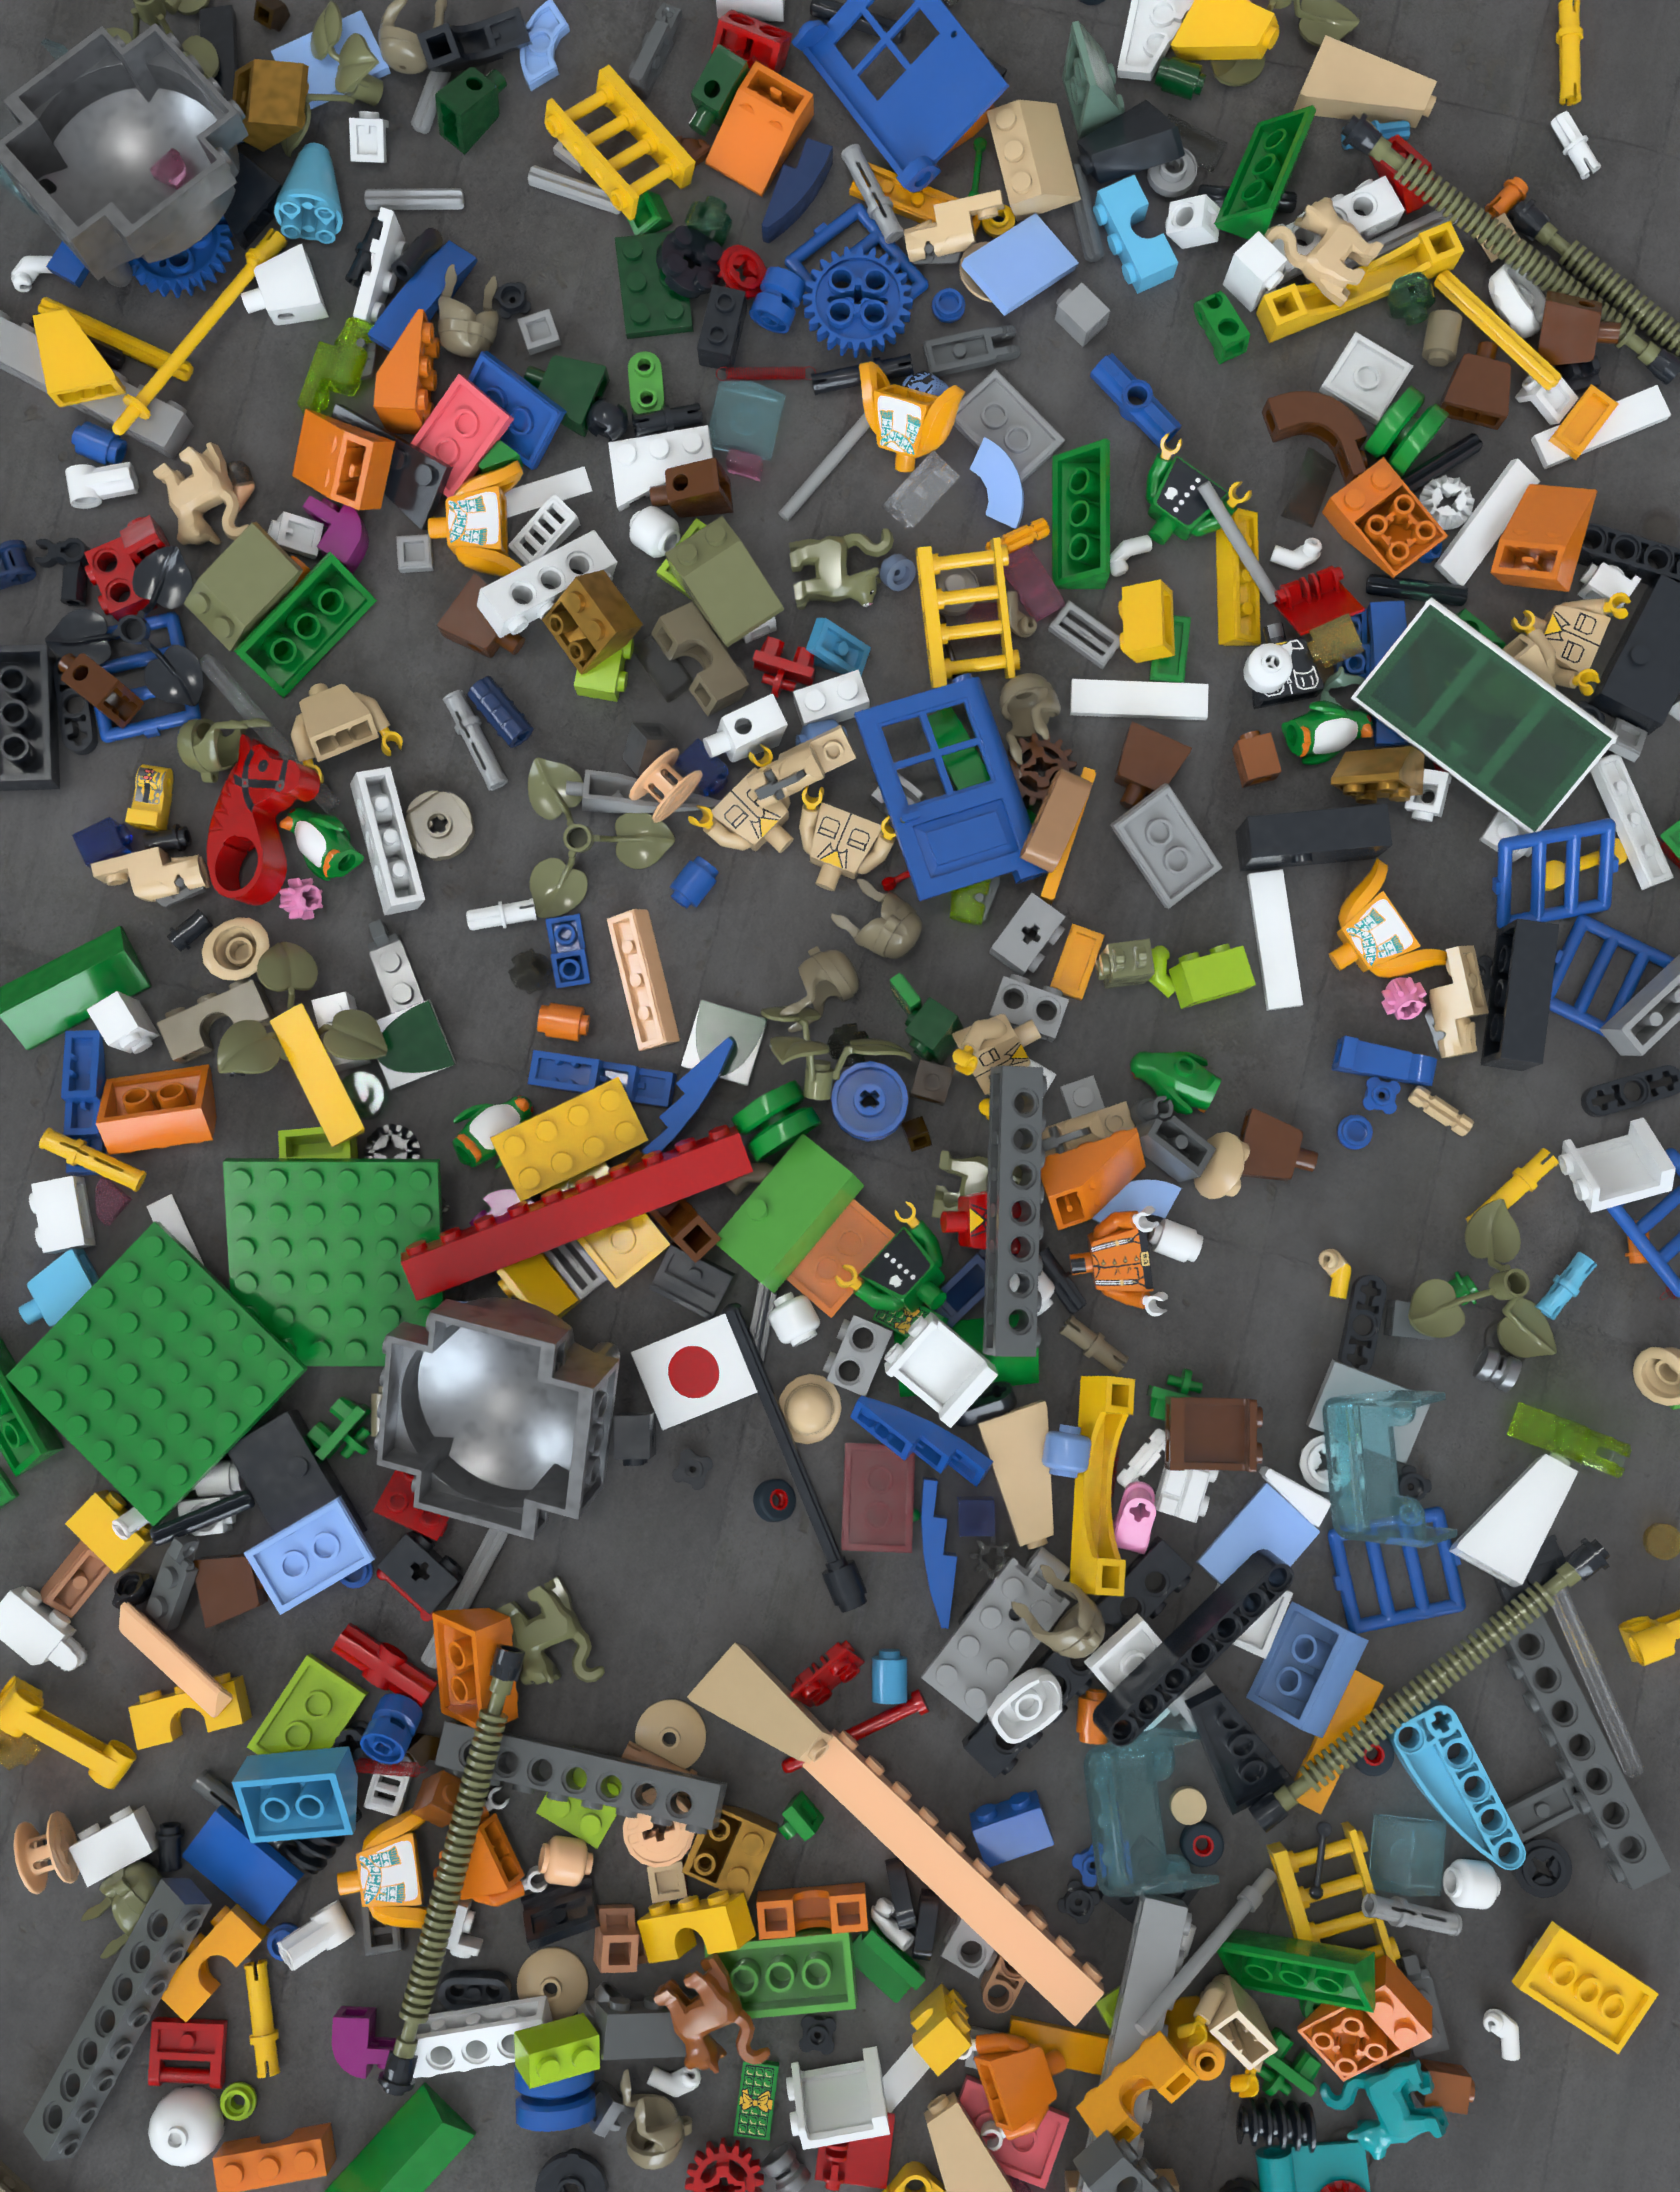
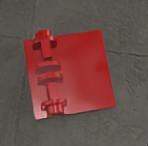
(1316, 603)
(397, 1505)
(817, 1687)
(856, 2162)

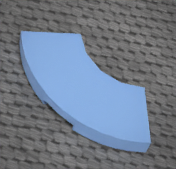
(545, 30)
(1002, 483)
(1140, 1194)

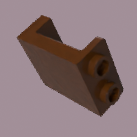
(1212, 1433)

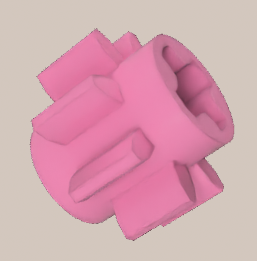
(300, 898)
(1404, 998)

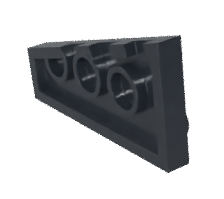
(414, 476)
(1235, 1752)

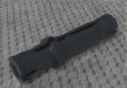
(850, 376)

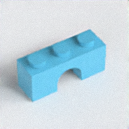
(1143, 260)

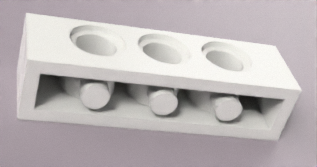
(1372, 197)
(497, 599)
(387, 840)
(475, 2035)

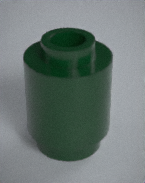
(1180, 77)

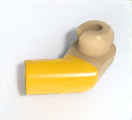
(1338, 1270)

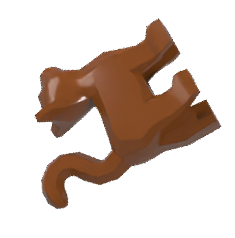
(708, 2011)

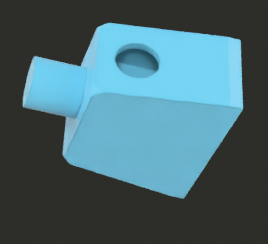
(59, 1287)

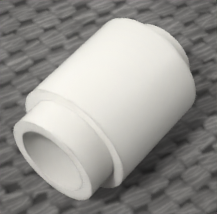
(1176, 1241)
(221, 1480)

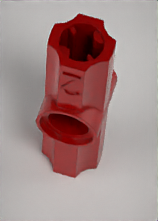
(384, 1665)

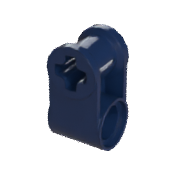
(14, 564)

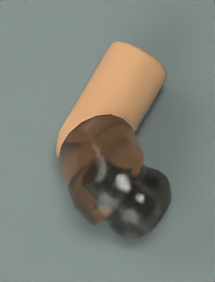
(241, 481)

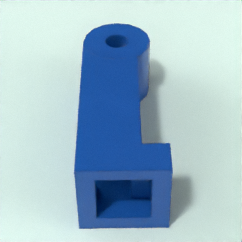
(1383, 1062)

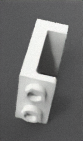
(1618, 1168)
(940, 1368)
(838, 2102)

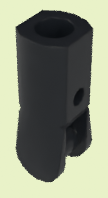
(417, 254)

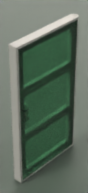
(1484, 717)

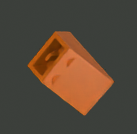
(760, 128)
(408, 378)
(343, 461)
(1383, 519)
(1544, 538)
(1090, 1176)
(1361, 2039)

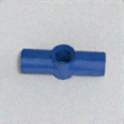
(1122, 384)

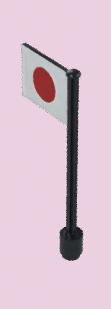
(718, 1366)

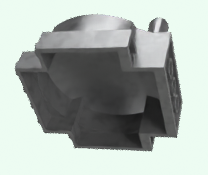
(98, 128)
(497, 1414)

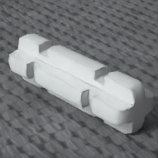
(1143, 1459)

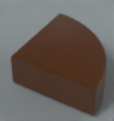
(695, 148)

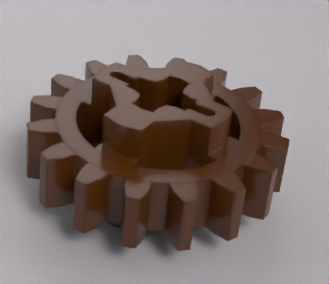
(1025, 773)

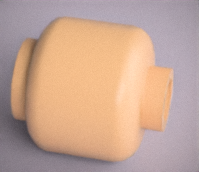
(565, 1861)

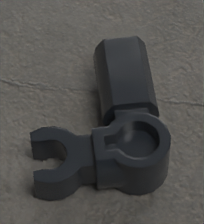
(72, 557)

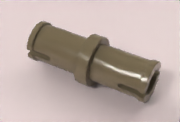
(1093, 1345)

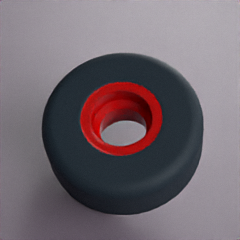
(763, 1500)
(1382, 1761)
(1207, 1856)

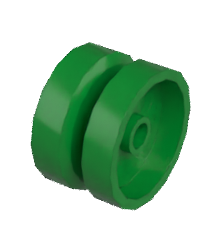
(1405, 430)
(773, 1116)

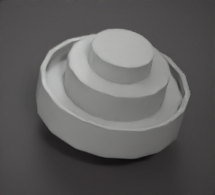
(1173, 177)
(955, 580)

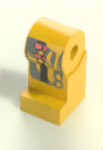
(151, 798)

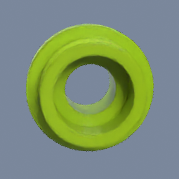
(231, 2108)

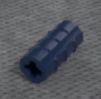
(500, 711)

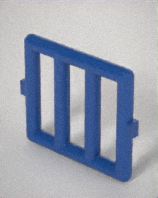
(825, 233)
(152, 726)
(1538, 841)
(1613, 938)
(1637, 1231)
(1388, 1616)

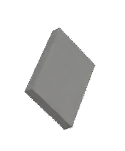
(1010, 421)
(1166, 845)
(1346, 1380)

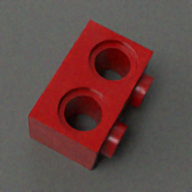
(753, 40)
(115, 582)

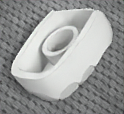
(1517, 300)
(1026, 1705)

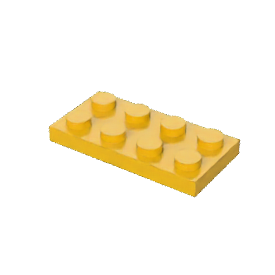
(569, 1139)
(624, 1247)
(1584, 1987)

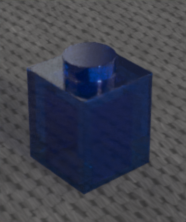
(713, 769)
(103, 841)
(975, 1516)

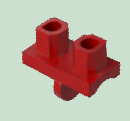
(770, 661)

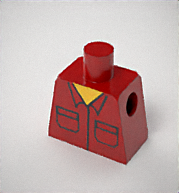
(971, 1221)

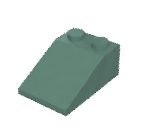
(1089, 83)

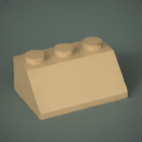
(1033, 157)

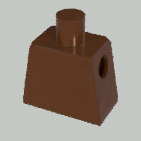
(1573, 328)
(1479, 388)
(695, 489)
(469, 627)
(99, 688)
(1147, 763)
(1273, 1148)
(227, 1587)

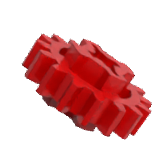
(738, 2177)

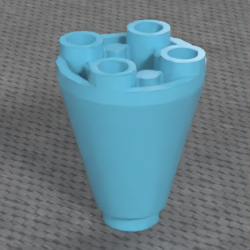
(310, 198)

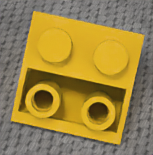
(538, 1283)

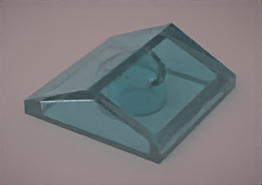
(746, 418)
(1407, 1855)

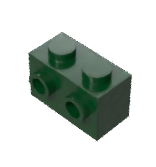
(932, 1031)

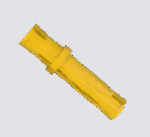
(1569, 40)
(79, 1153)
(1523, 1180)
(263, 2030)

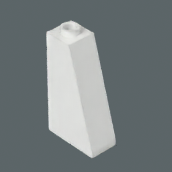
(1517, 1522)

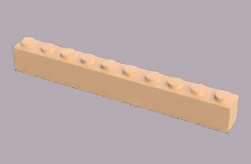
(958, 1879)

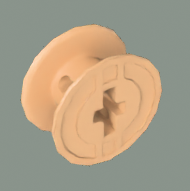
(657, 776)
(654, 1847)
(33, 1855)

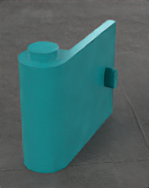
(1310, 2172)

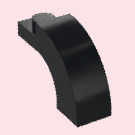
(476, 44)

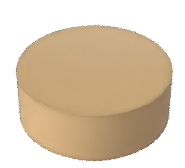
(1187, 1805)

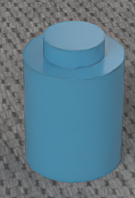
(889, 1677)

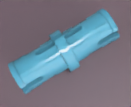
(1566, 1285)

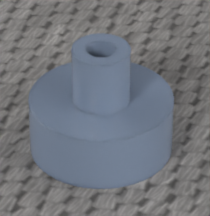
(897, 572)

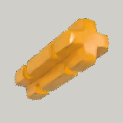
(1024, 535)

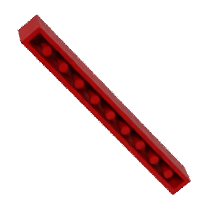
(575, 1212)

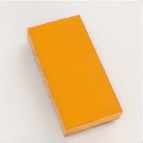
(1583, 422)
(1077, 961)

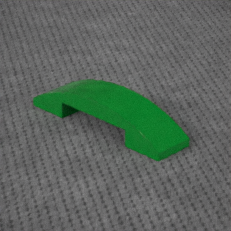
(964, 766)

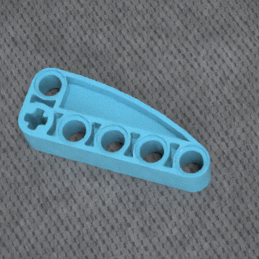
(1443, 1782)

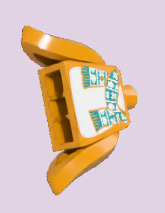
(906, 418)
(478, 521)
(1377, 934)
(389, 1873)

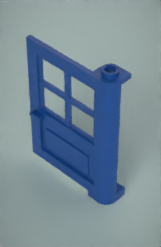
(927, 104)
(966, 831)

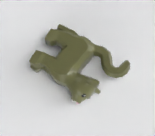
(830, 563)
(973, 1180)
(553, 1625)

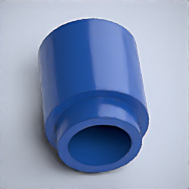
(99, 444)
(693, 882)

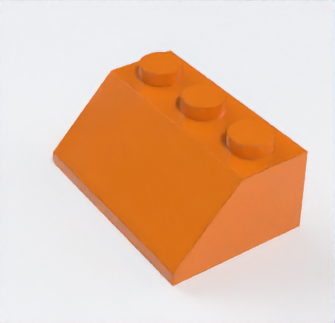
(157, 1110)
(464, 1659)

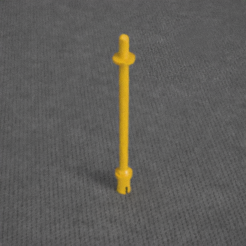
(137, 406)

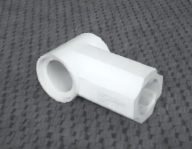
(91, 485)
(324, 1932)

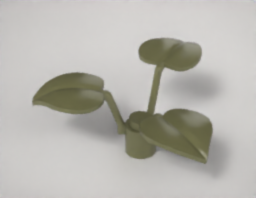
(155, 11)
(1316, 21)
(352, 74)
(554, 884)
(289, 967)
(818, 1072)
(1493, 1236)

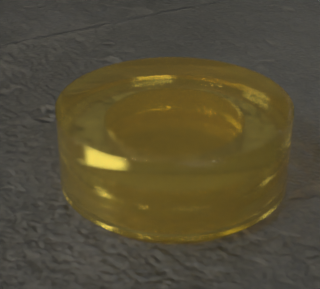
(1662, 1541)

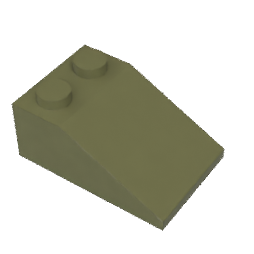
(723, 581)
(243, 586)

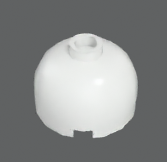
(186, 2126)

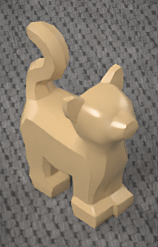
(1326, 260)
(199, 493)

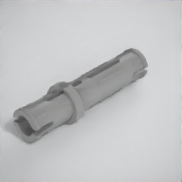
(888, 226)
(469, 727)
(1401, 1913)

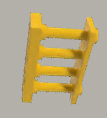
(630, 116)
(935, 600)
(1297, 1898)

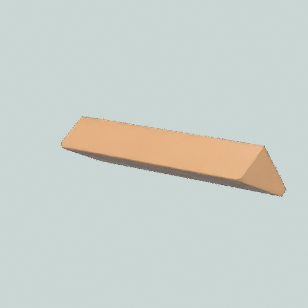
(643, 979)
(173, 1660)

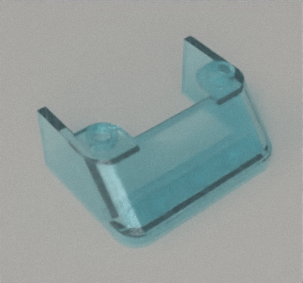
(1365, 1469)
(1128, 1817)

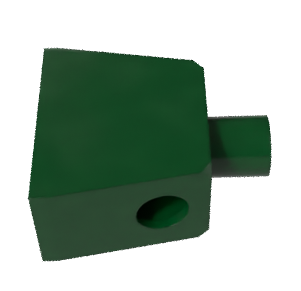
(716, 89)
(468, 107)
(572, 386)

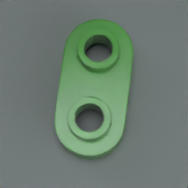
(645, 383)

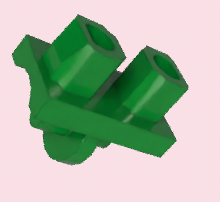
(1183, 1385)
(330, 1441)
(1299, 2072)

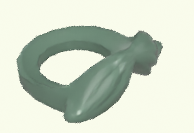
(1338, 680)

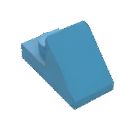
(836, 648)

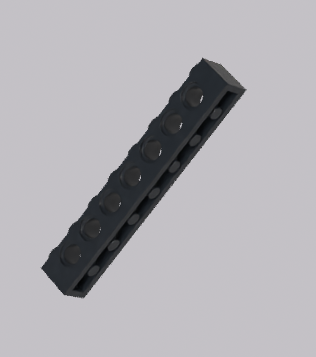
(1159, 1557)

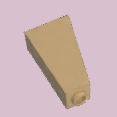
(1354, 82)
(1017, 1447)
(757, 1702)
(961, 2150)

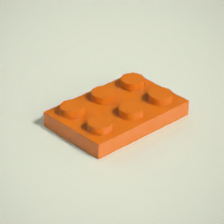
(850, 1240)

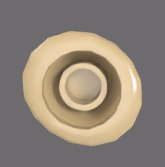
(235, 948)
(1658, 1374)
(810, 1408)

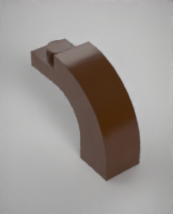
(1323, 418)
(683, 1223)

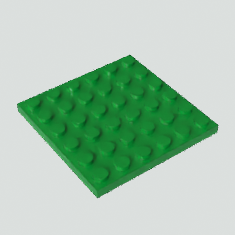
(323, 1248)
(156, 1373)

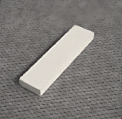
(1630, 416)
(1485, 524)
(1139, 699)
(1631, 821)
(1274, 940)

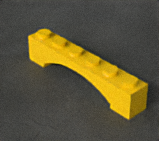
(1304, 306)
(1094, 1550)

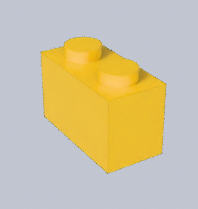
(1147, 621)
(94, 1527)

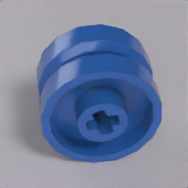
(863, 1081)
(556, 2104)

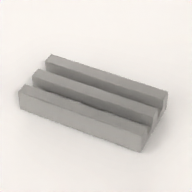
(1078, 645)
(592, 1284)

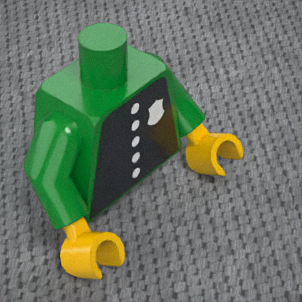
(1177, 501)
(903, 1271)

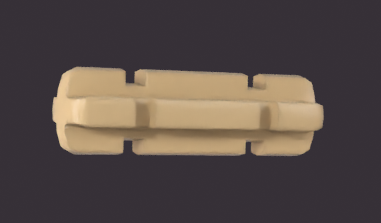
(1440, 1110)

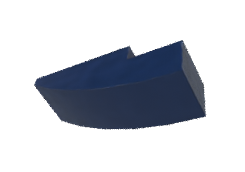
(797, 188)
(964, 1289)

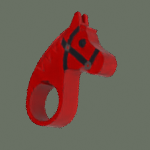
(246, 819)

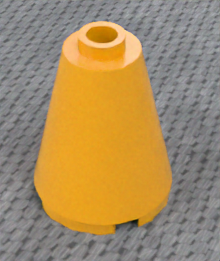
(1205, 2059)

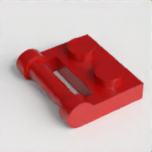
(188, 2042)

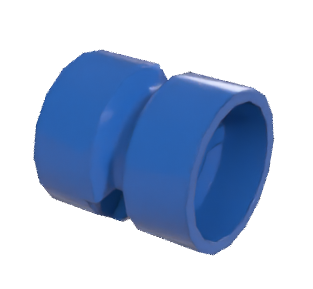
(778, 297)
(391, 1728)

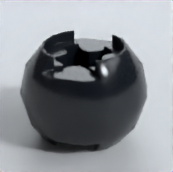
(607, 420)

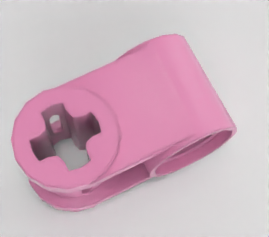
(1135, 1521)

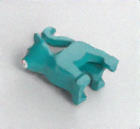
(1392, 2102)

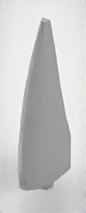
(610, 794)

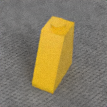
(1225, 31)
(71, 362)

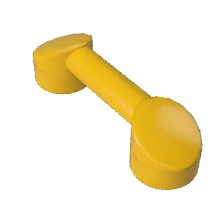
(1556, 869)

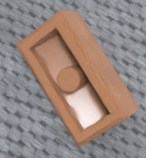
(74, 1580)

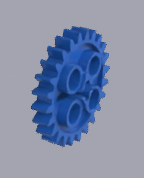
(200, 264)
(856, 330)

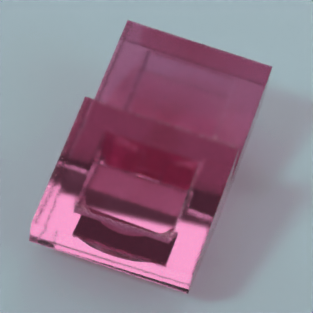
(1033, 584)

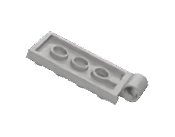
(989, 1644)

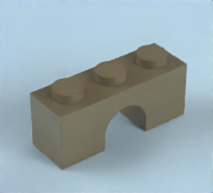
(689, 634)
(188, 1029)

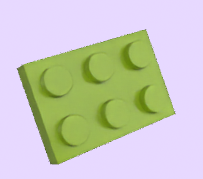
(309, 1710)

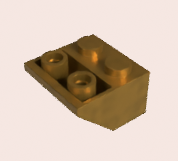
(271, 99)
(591, 620)
(1380, 774)
(733, 1852)

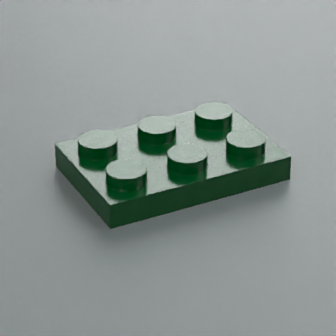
(647, 301)

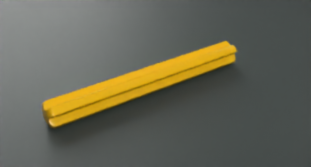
(1497, 330)
(128, 344)

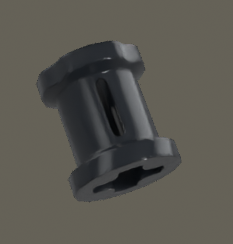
(343, 1740)

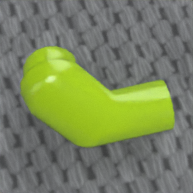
(1161, 979)

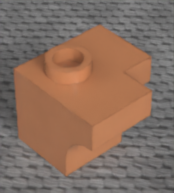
(618, 1940)

